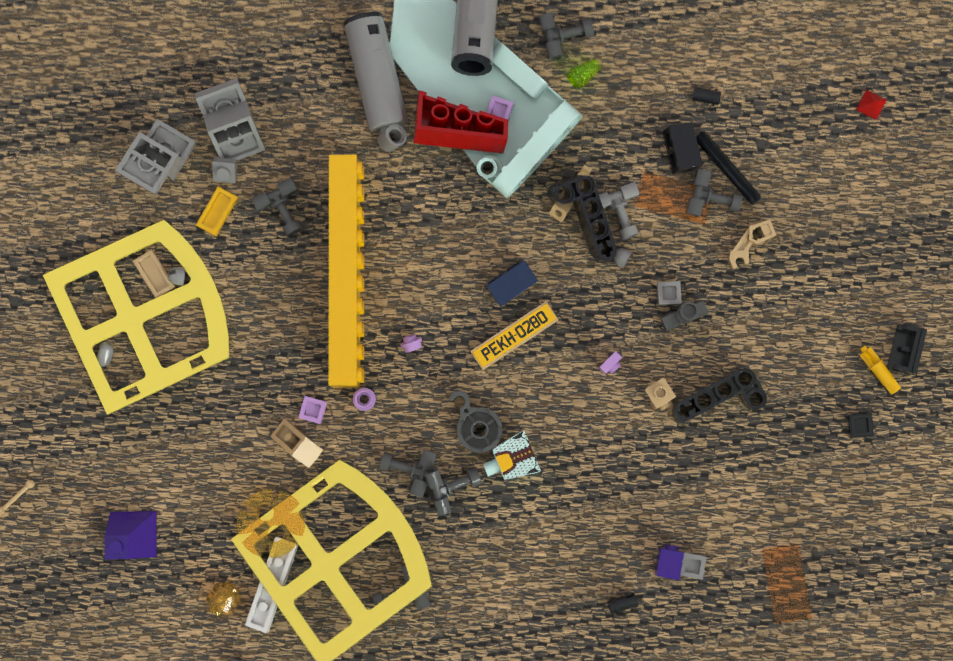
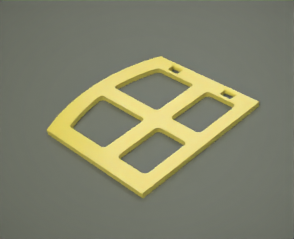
(131, 318)
(326, 565)

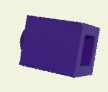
(669, 562)

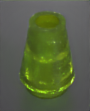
(583, 73)

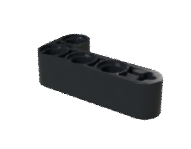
(586, 219)
(715, 398)

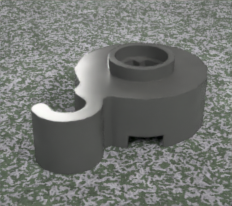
(473, 416)

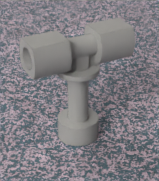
(617, 201)

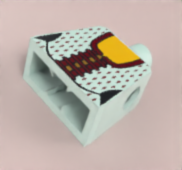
(513, 458)

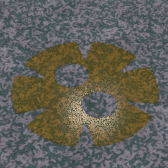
(290, 523)

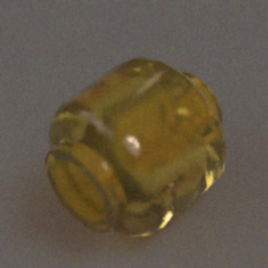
(223, 599)

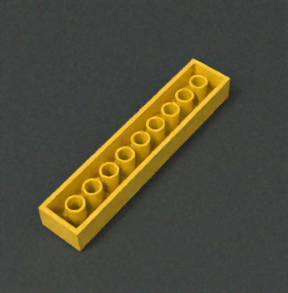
(344, 271)

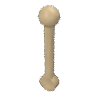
(29, 484)

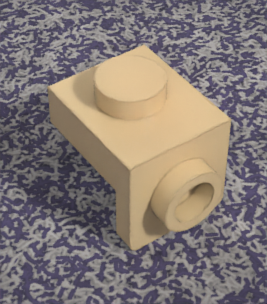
(660, 394)

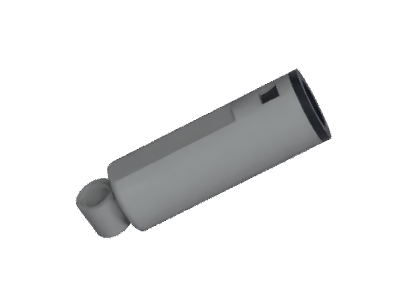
(474, 37)
(377, 78)

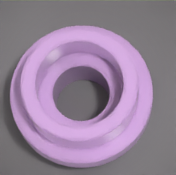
(411, 343)
(360, 392)

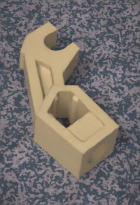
(560, 211)
(741, 249)

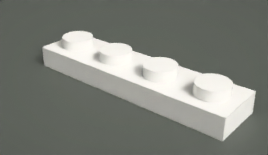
(263, 605)

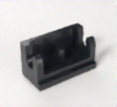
(682, 148)
(906, 349)

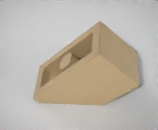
(296, 443)

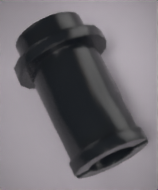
(706, 96)
(622, 603)

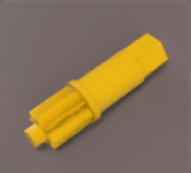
(879, 369)

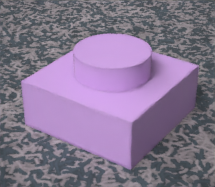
(500, 107)
(611, 364)
(312, 410)

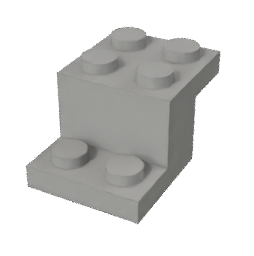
(229, 120)
(156, 156)

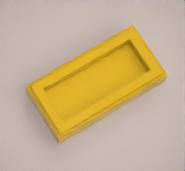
(217, 211)

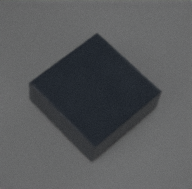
(860, 425)

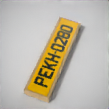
(514, 335)

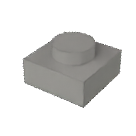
(224, 170)
(669, 293)
(693, 566)

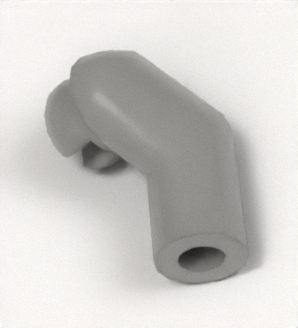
(105, 353)

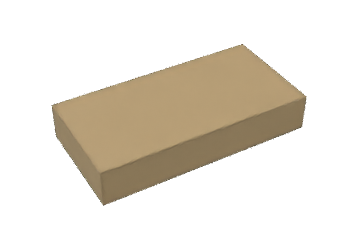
(153, 273)

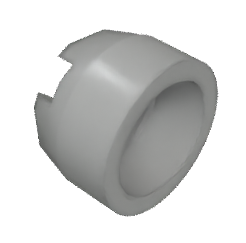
(621, 257)
(176, 275)

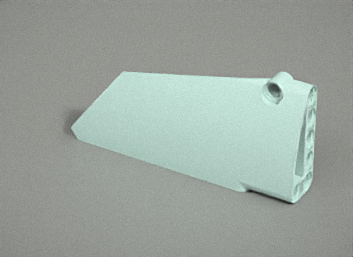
(539, 119)

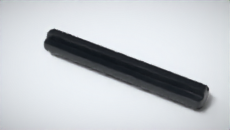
(728, 167)

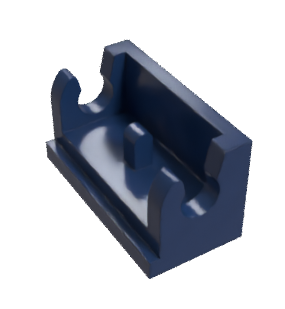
(511, 282)

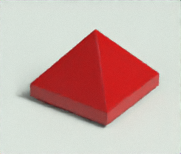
(871, 104)

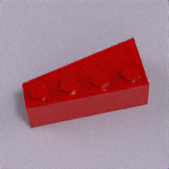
(457, 126)

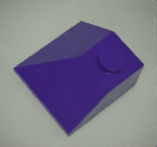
(131, 535)

